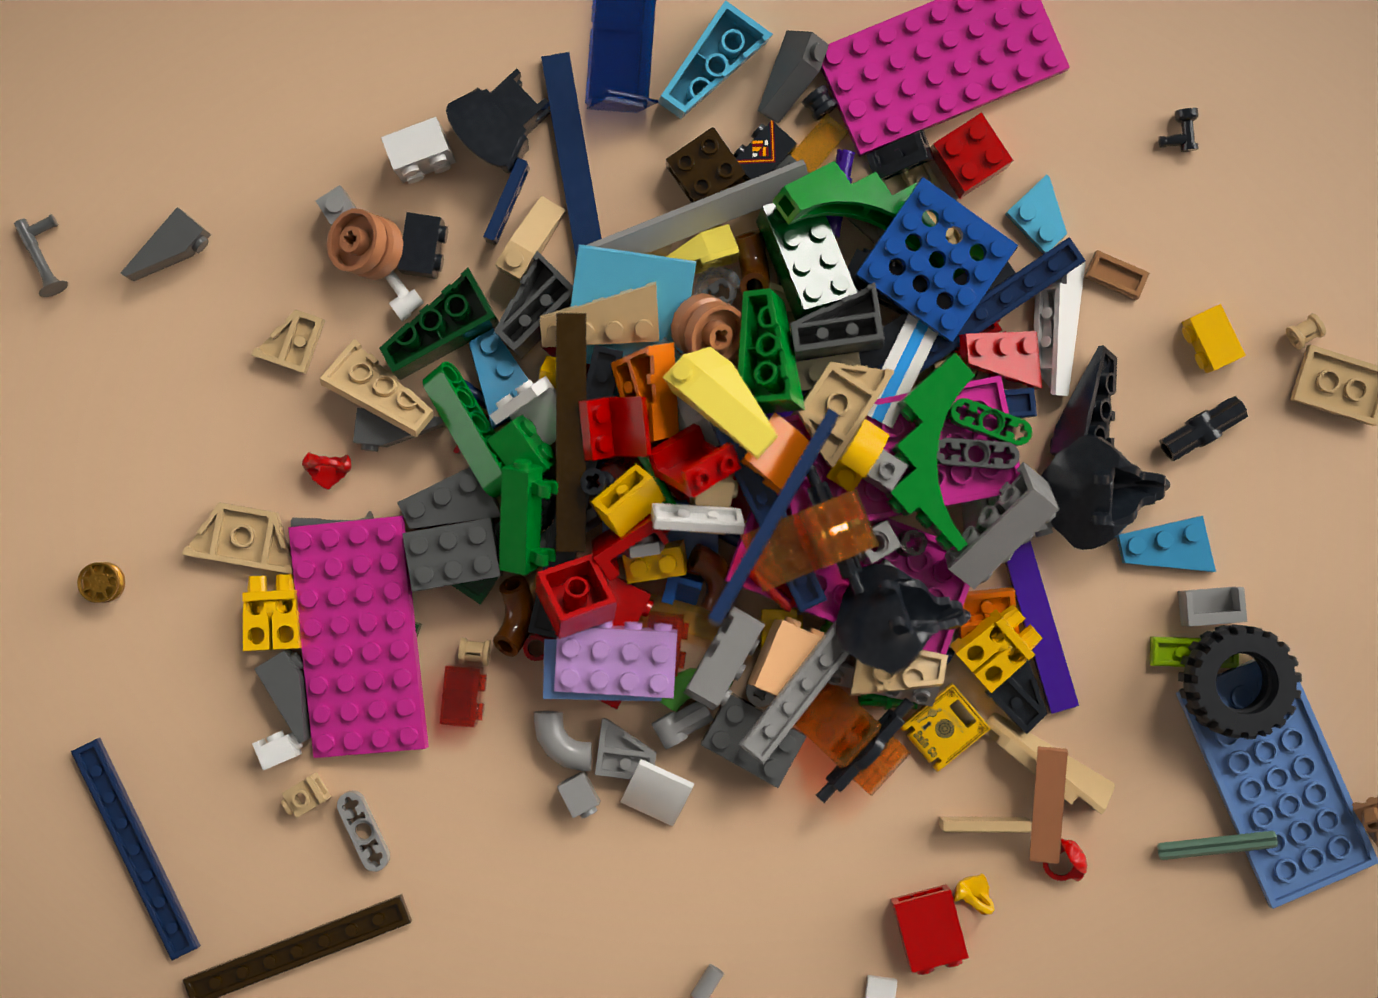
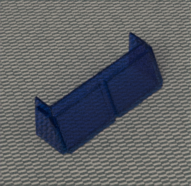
(620, 55)

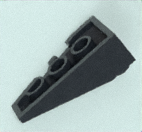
(1090, 404)

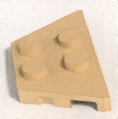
(848, 392)
(243, 538)

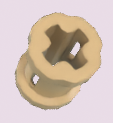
(1306, 331)
(474, 651)

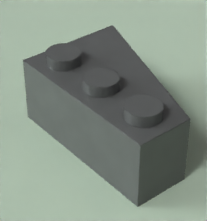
(540, 293)
(841, 328)
(449, 502)

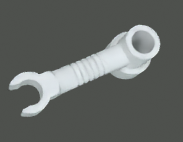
(406, 301)

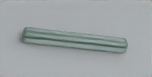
(1217, 845)

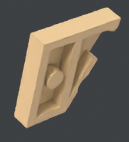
(293, 342)

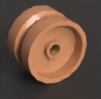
(365, 244)
(705, 323)

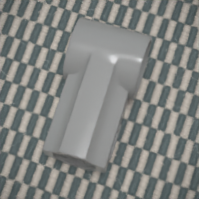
(677, 725)

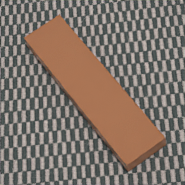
(1048, 804)

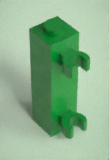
(521, 517)

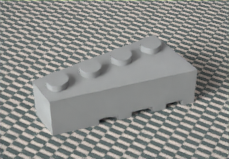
(1004, 527)

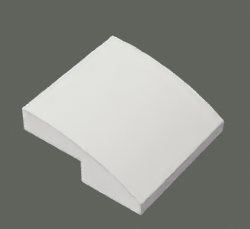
(657, 792)

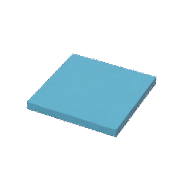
(610, 271)

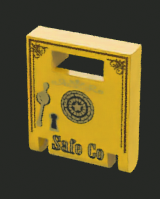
(940, 731)

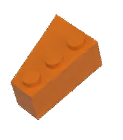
(643, 376)

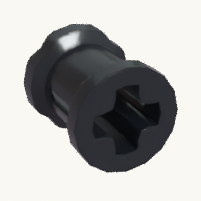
(589, 479)

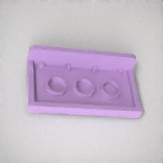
(618, 660)

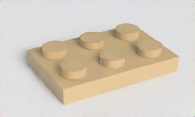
(1338, 385)

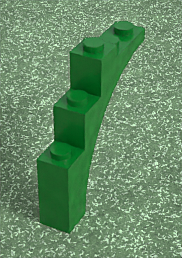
(831, 194)
(920, 488)

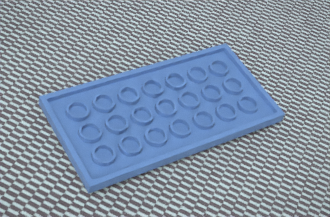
(1288, 788)

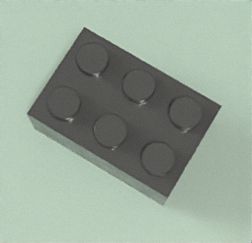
(452, 554)
(732, 725)

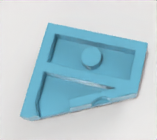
(1039, 216)

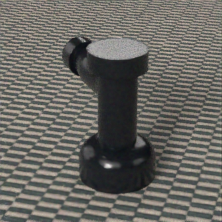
(1186, 139)

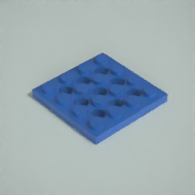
(972, 231)

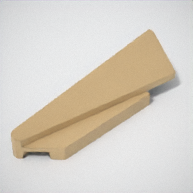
(1080, 779)

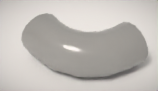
(558, 744)

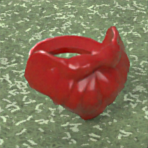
(326, 470)
(1075, 856)

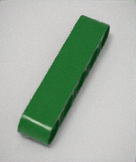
(466, 424)

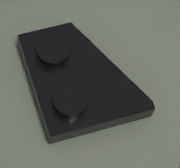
(1020, 698)

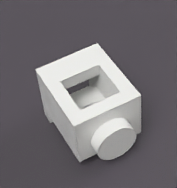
(277, 750)

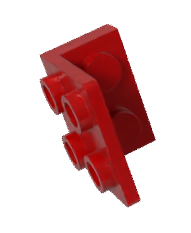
(615, 427)

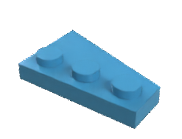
(496, 371)
(1170, 545)

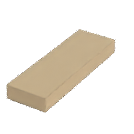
(985, 824)

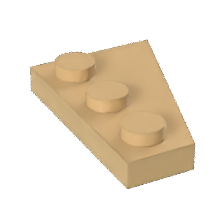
(924, 672)

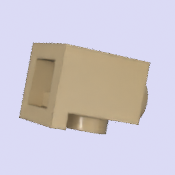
(314, 791)

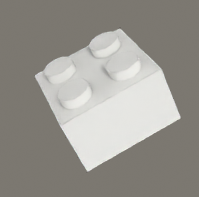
(419, 150)

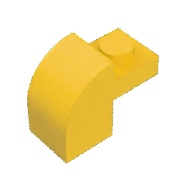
(858, 456)

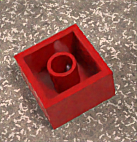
(970, 155)
(575, 596)

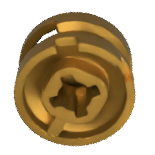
(101, 582)

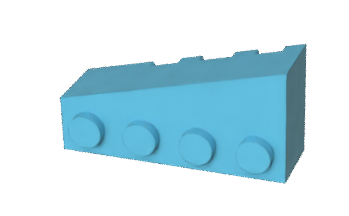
(716, 55)

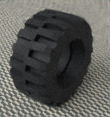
(1277, 687)

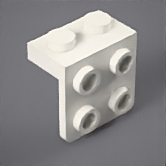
(536, 403)

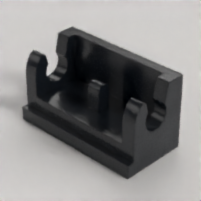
(900, 156)

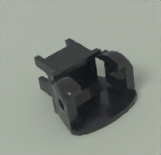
(497, 121)

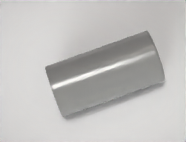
(707, 982)

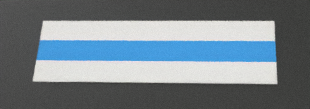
(906, 361)

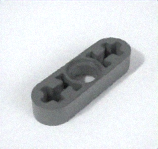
(997, 447)

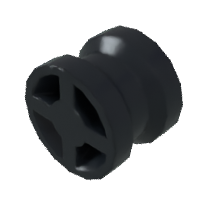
(820, 102)

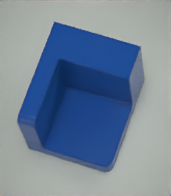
(683, 588)

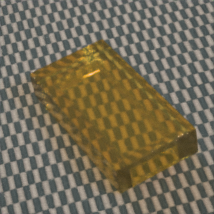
(820, 143)

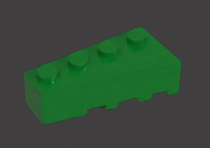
(767, 353)

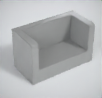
(1212, 606)

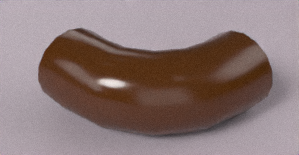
(753, 262)
(713, 570)
(517, 617)

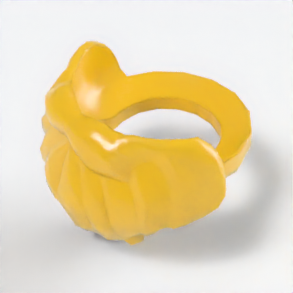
(975, 891)

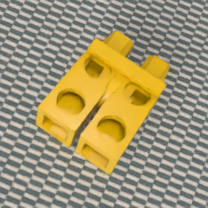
(271, 616)
(995, 648)

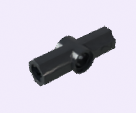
(1203, 428)

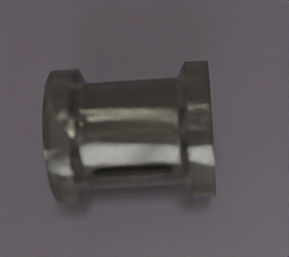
(917, 548)

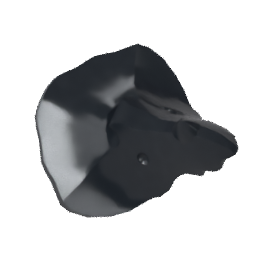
(1098, 491)
(893, 618)

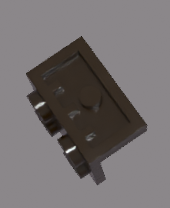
(704, 166)

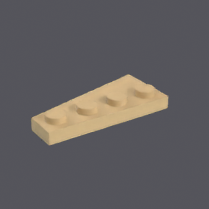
(613, 319)
(370, 386)

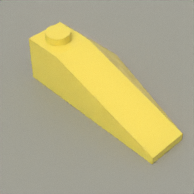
(709, 249)
(720, 395)

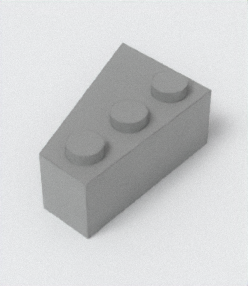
(724, 659)

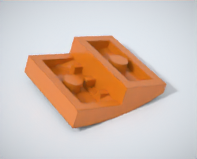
(780, 457)
(982, 603)

